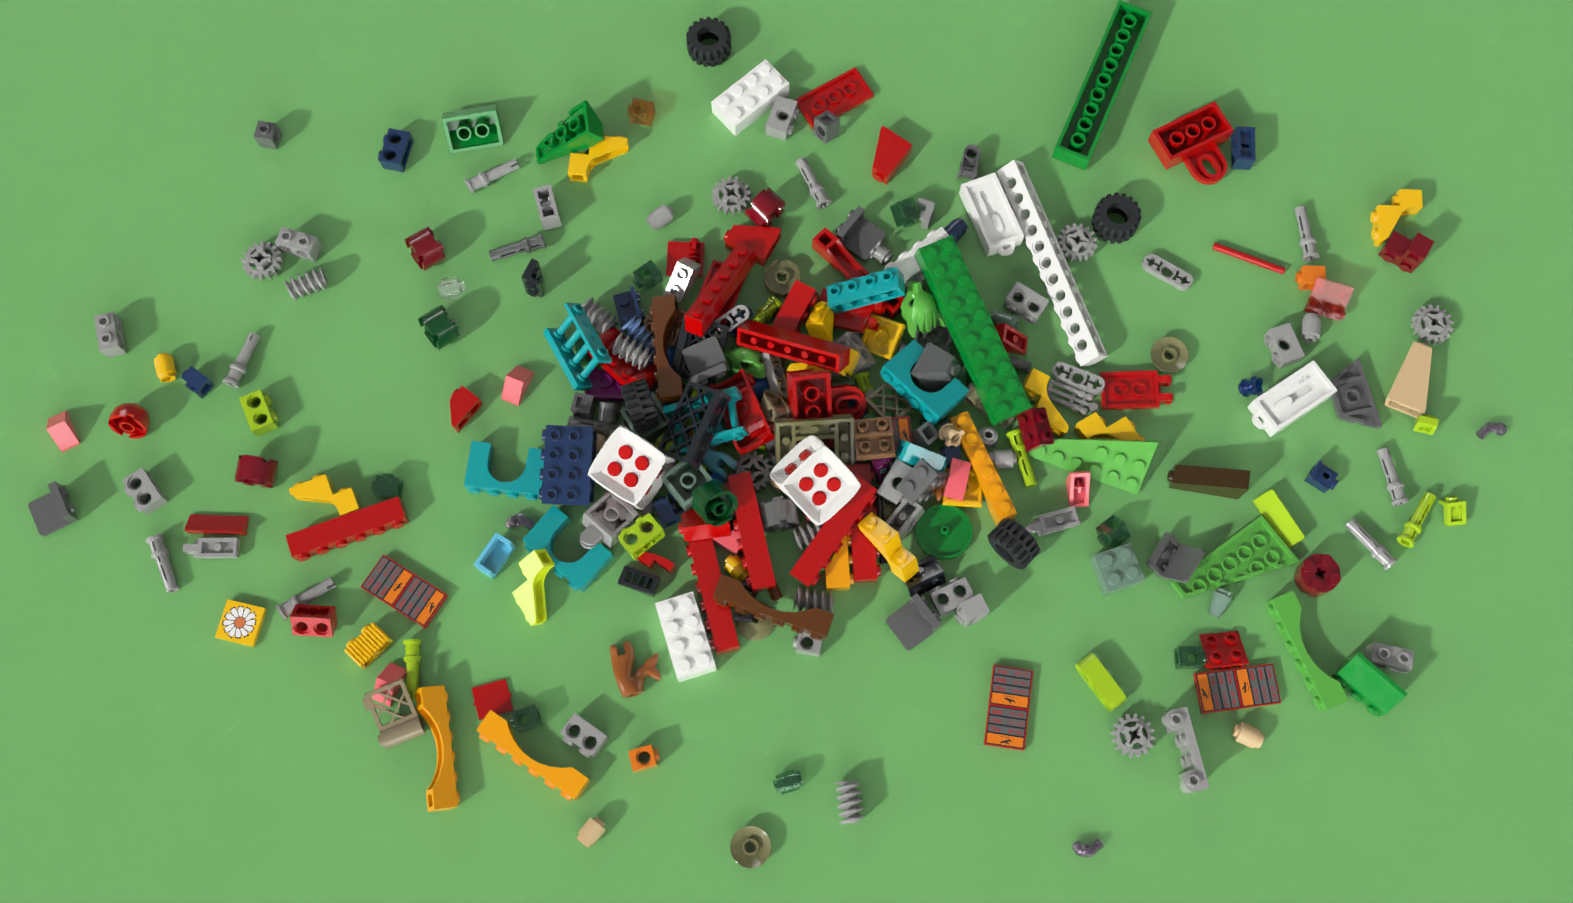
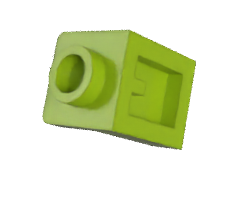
(1426, 424)
(1454, 510)

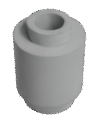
(660, 217)
(1310, 327)
(1003, 458)

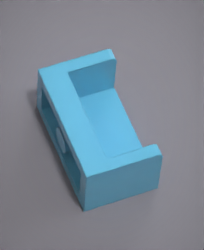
(494, 555)

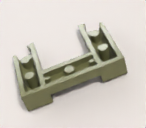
(838, 427)

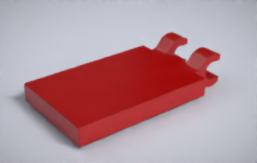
(856, 319)
(1134, 390)

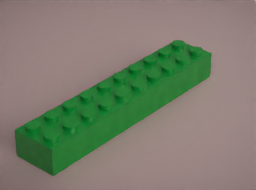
(1101, 85)
(972, 330)

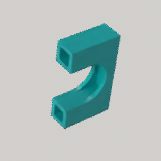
(932, 405)
(479, 476)
(578, 573)

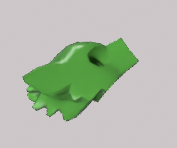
(923, 311)
(745, 358)

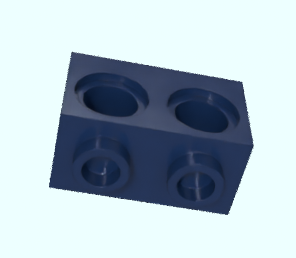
(1243, 148)
(399, 150)

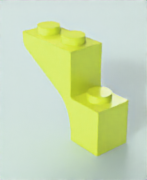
(531, 594)

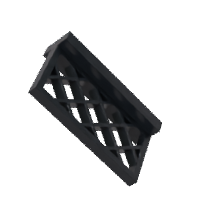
(685, 341)
(705, 428)

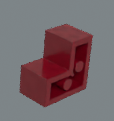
(1404, 252)

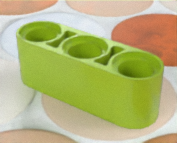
(1100, 682)

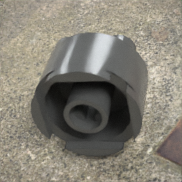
(778, 514)

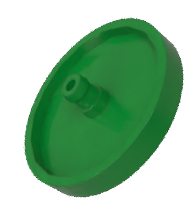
(944, 532)

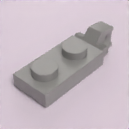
(1054, 521)
(213, 548)

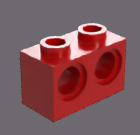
(313, 620)

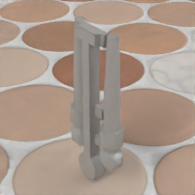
(1092, 407)

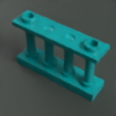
(563, 348)
(735, 434)

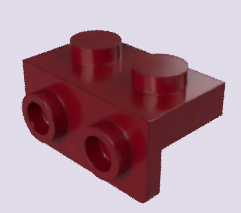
(1035, 428)

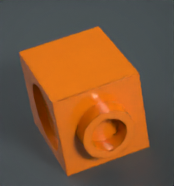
(1307, 276)
(635, 754)

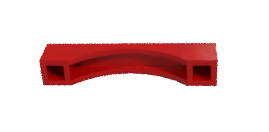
(834, 252)

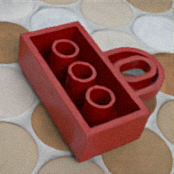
(1193, 140)
(814, 397)

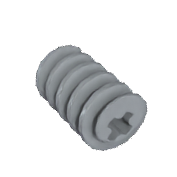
(307, 284)
(596, 316)
(632, 352)
(805, 536)
(813, 600)
(850, 802)

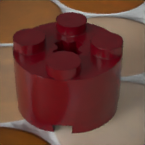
(765, 208)
(425, 249)
(256, 471)
(1327, 578)

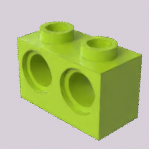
(256, 414)
(644, 539)

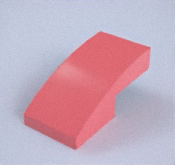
(957, 479)

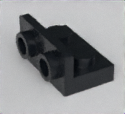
(532, 279)
(928, 577)

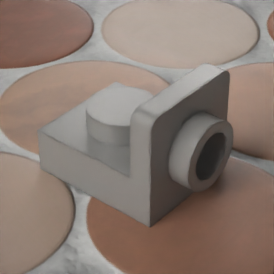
(927, 210)

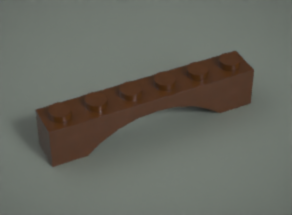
(665, 316)
(811, 621)

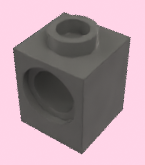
(826, 126)
(267, 135)
(583, 406)

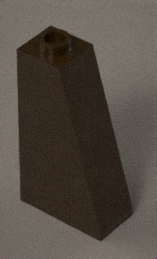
(1209, 480)

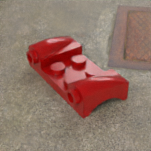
(621, 370)
(749, 413)

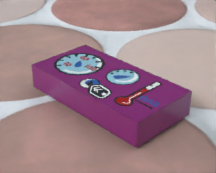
(881, 468)

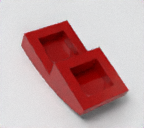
(651, 559)

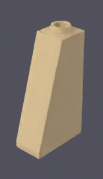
(1412, 382)

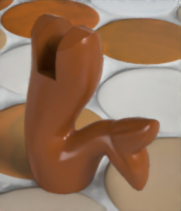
(622, 668)

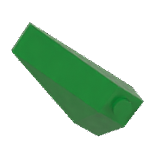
(577, 132)

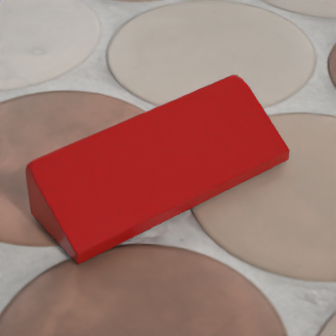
(217, 524)

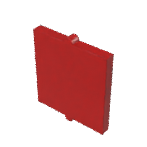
(492, 697)

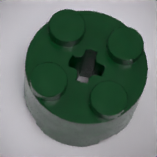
(439, 327)
(714, 502)

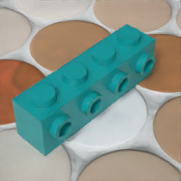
(866, 290)

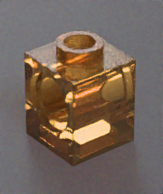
(645, 118)

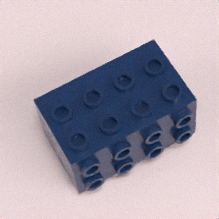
(567, 461)

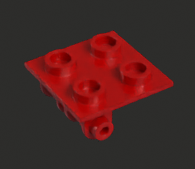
(678, 250)
(1223, 650)

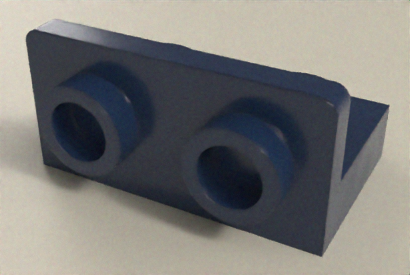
(628, 307)

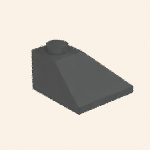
(935, 368)

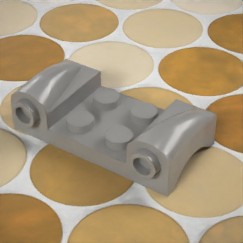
(1195, 777)

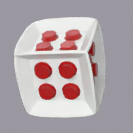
(630, 467)
(815, 479)

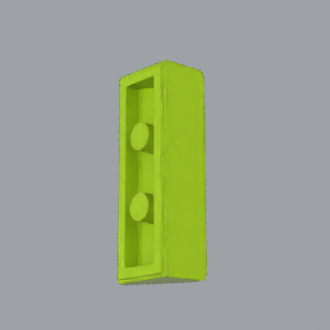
(1278, 518)

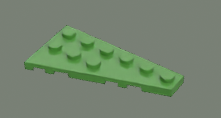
(1108, 460)
(1243, 556)

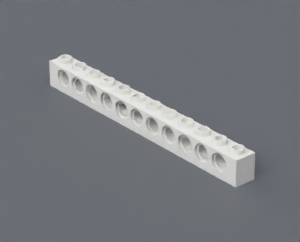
(1073, 300)

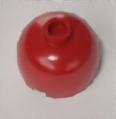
(129, 419)

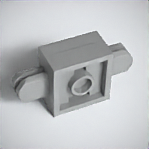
(606, 521)

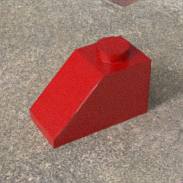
(1013, 340)
(463, 407)

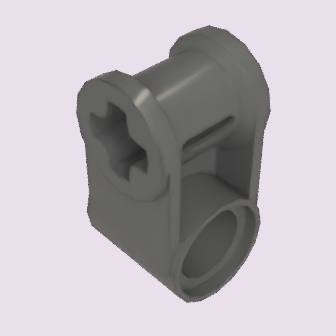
(969, 166)
(609, 411)

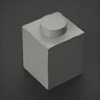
(924, 435)

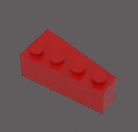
(796, 307)

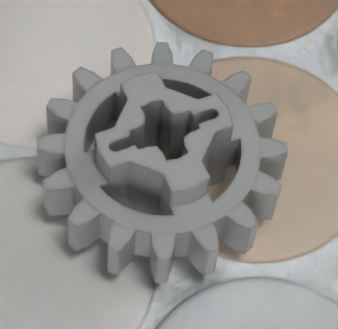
(729, 202)
(1083, 237)
(260, 259)
(1440, 327)
(760, 473)
(1125, 731)

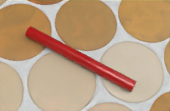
(1248, 258)

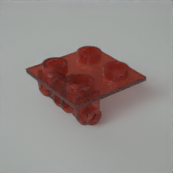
(1329, 299)

